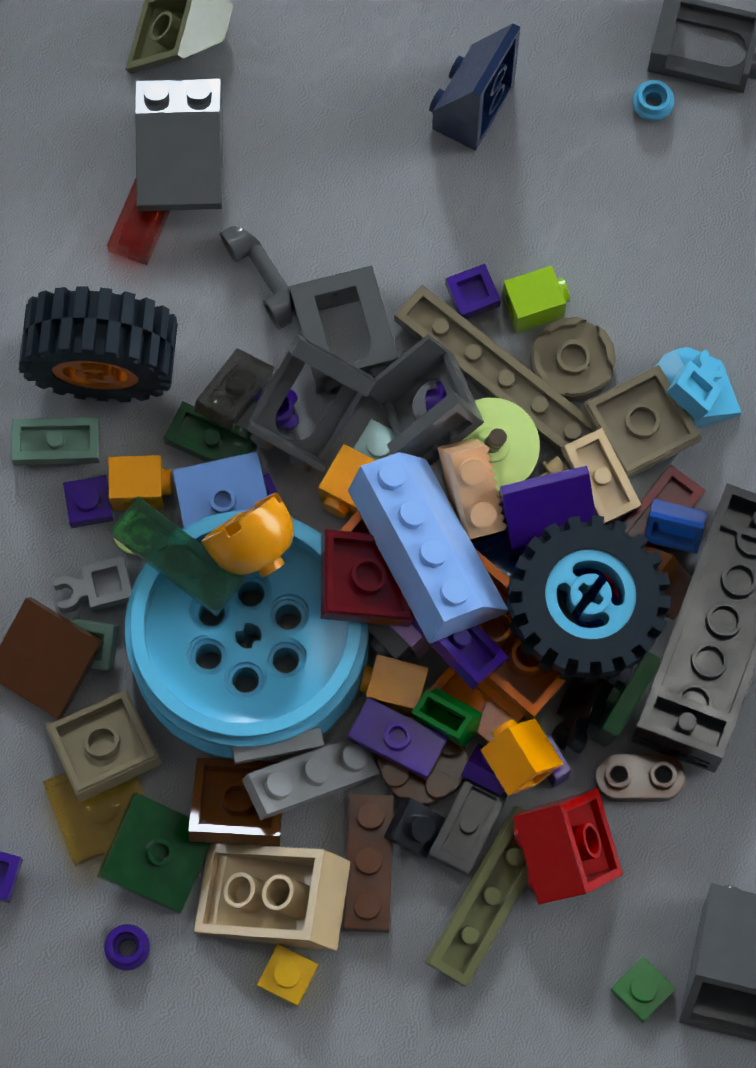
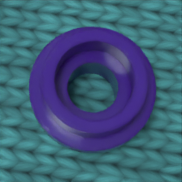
(121, 934)

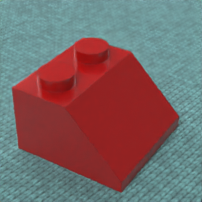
(567, 847)

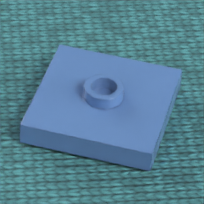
(219, 486)

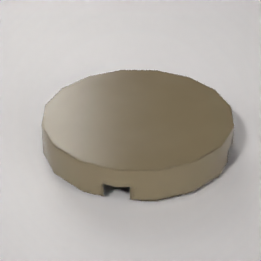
(573, 358)

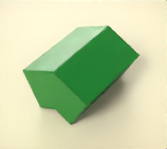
(444, 723)

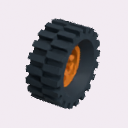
(98, 344)

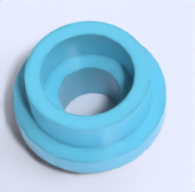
(656, 90)

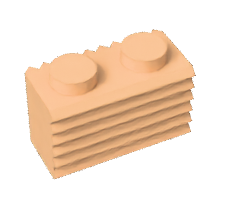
(472, 487)

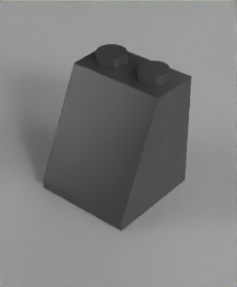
(723, 965)

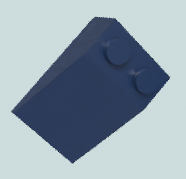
(477, 88)

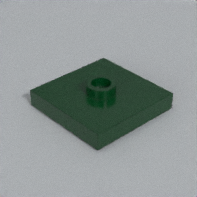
(624, 699)
(154, 854)

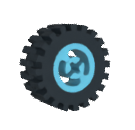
(549, 567)

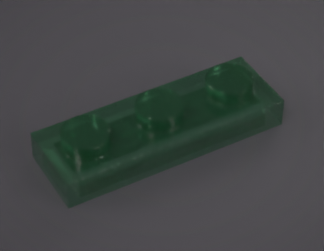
(175, 555)

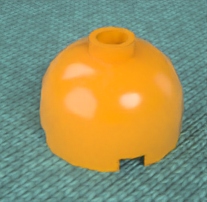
(253, 538)

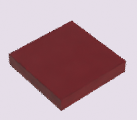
(359, 582)

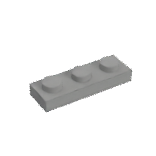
(309, 777)

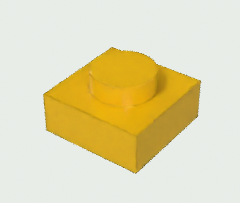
(287, 975)

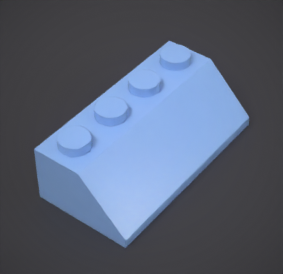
(425, 545)

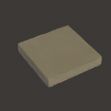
(642, 421)
(103, 745)

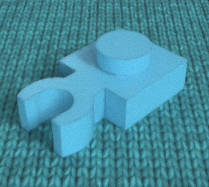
(696, 386)

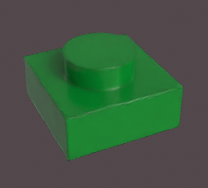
(642, 989)

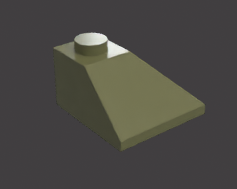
(177, 30)

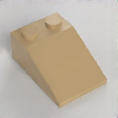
(273, 895)

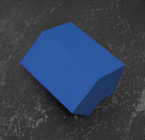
(675, 526)

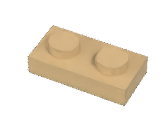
(609, 483)

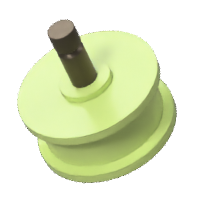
(511, 440)

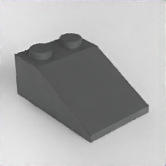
(179, 144)

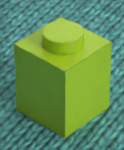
(535, 298)

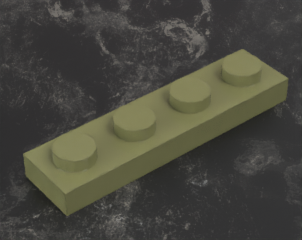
(481, 908)

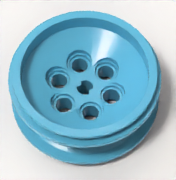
(202, 704)

